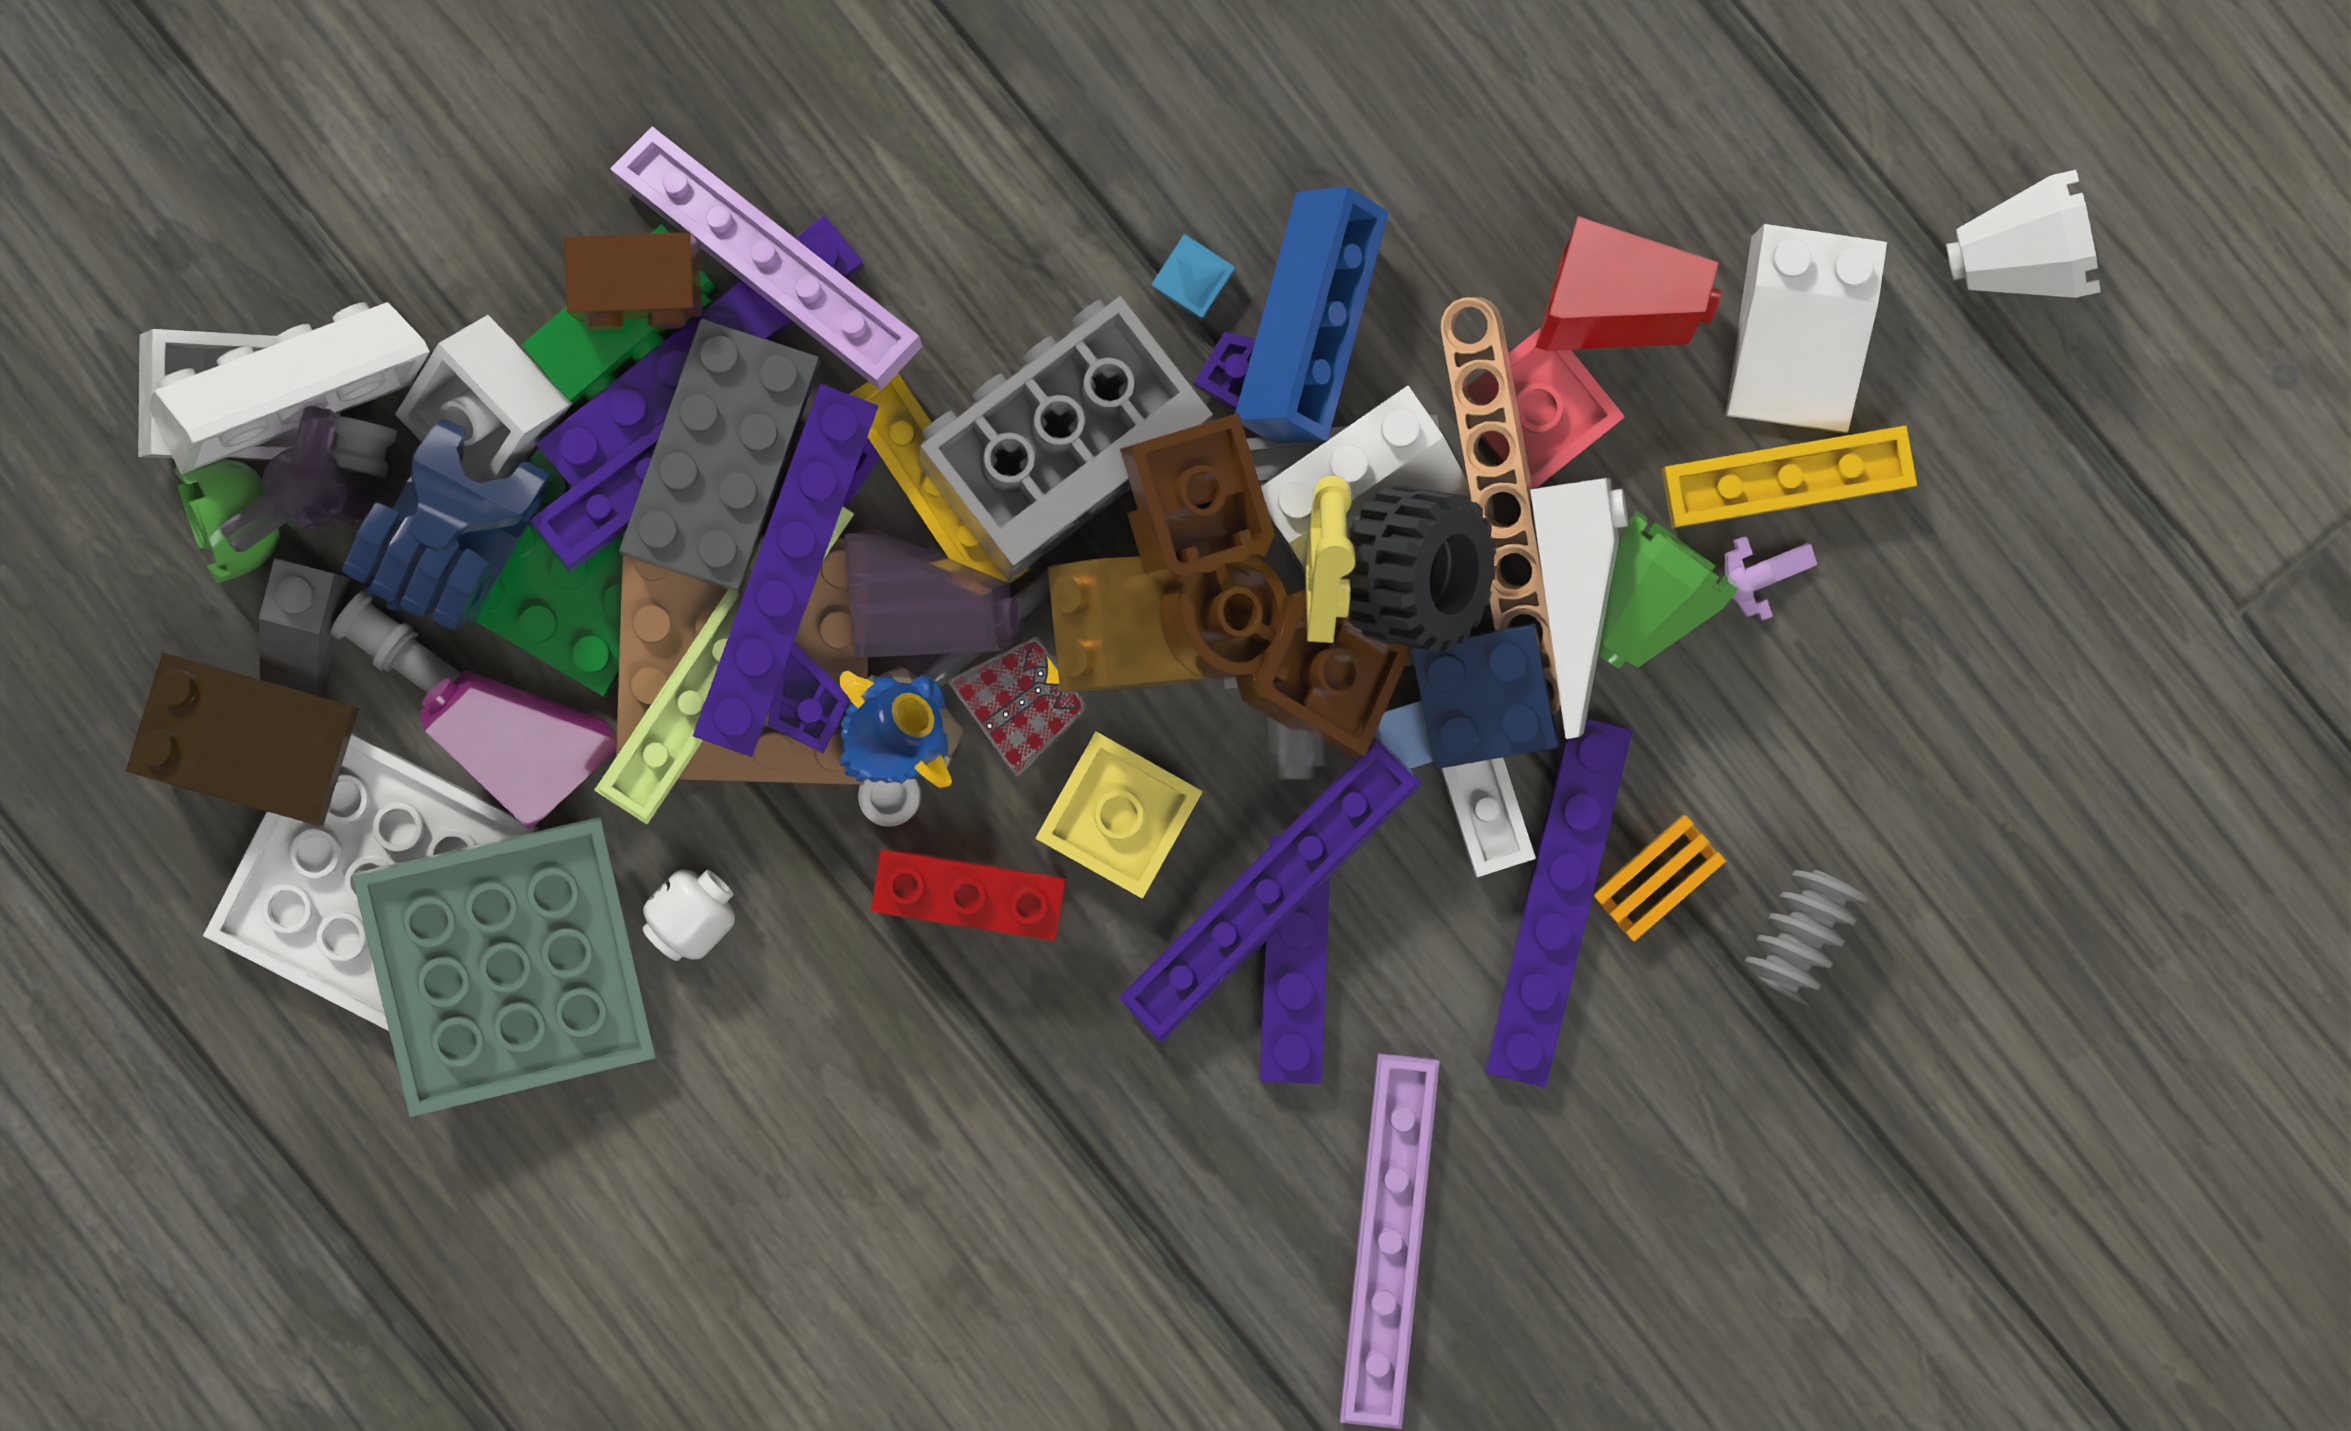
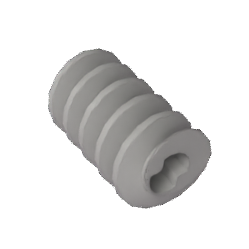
(1803, 933)

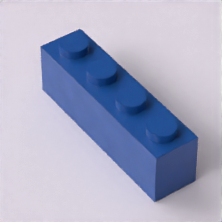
(1311, 315)

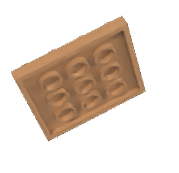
(661, 621)

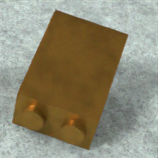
(1112, 627)

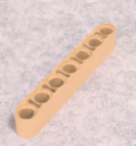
(1510, 477)

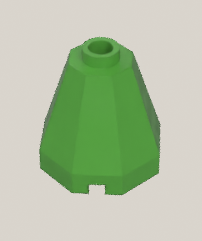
(1657, 593)

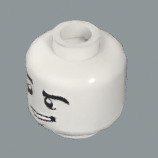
(689, 914)

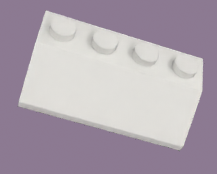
(265, 391)

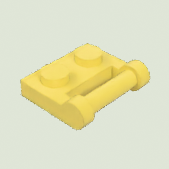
(1328, 558)

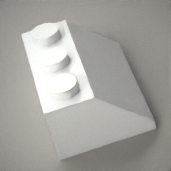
(1380, 450)

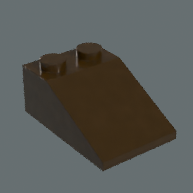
(242, 739)

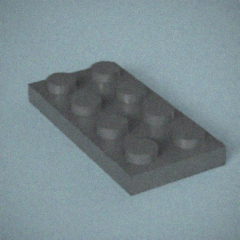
(720, 456)

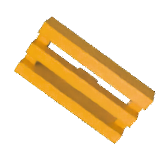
(1697, 844)

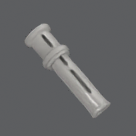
(390, 643)

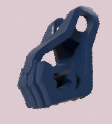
(446, 532)

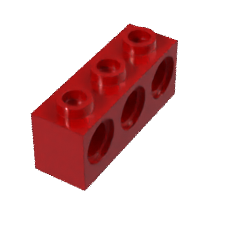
(968, 894)

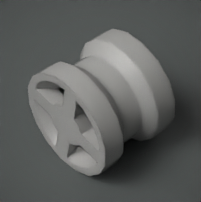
(363, 447)

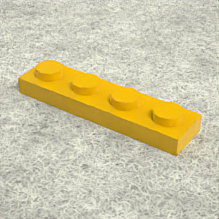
(898, 438)
(1789, 477)

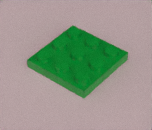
(560, 615)

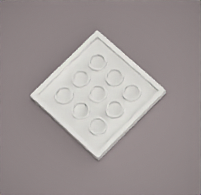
(295, 887)

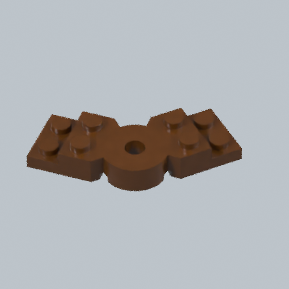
(1203, 537)

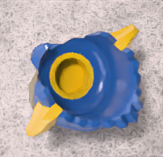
(897, 728)

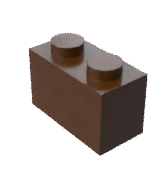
(633, 279)

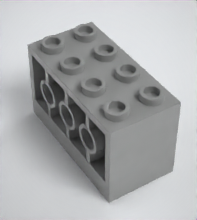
(1064, 479)

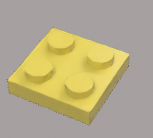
(1119, 814)

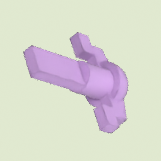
(1763, 574)

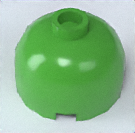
(211, 498)

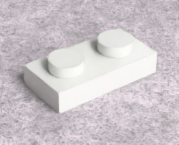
(1488, 815)

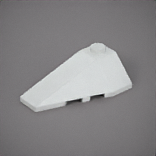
(1577, 558)

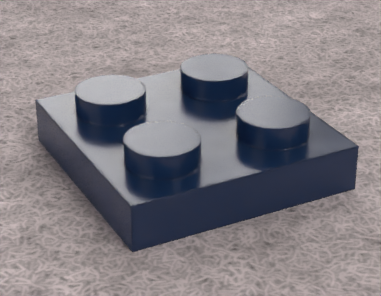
(1486, 697)

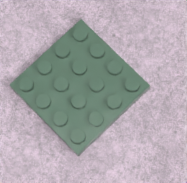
(504, 966)

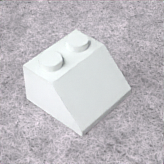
(491, 391)

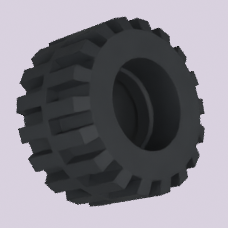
(1420, 568)

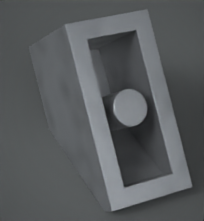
(297, 625)

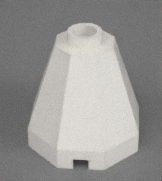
(2029, 244)

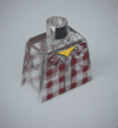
(1019, 703)

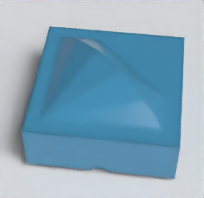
(1193, 277)

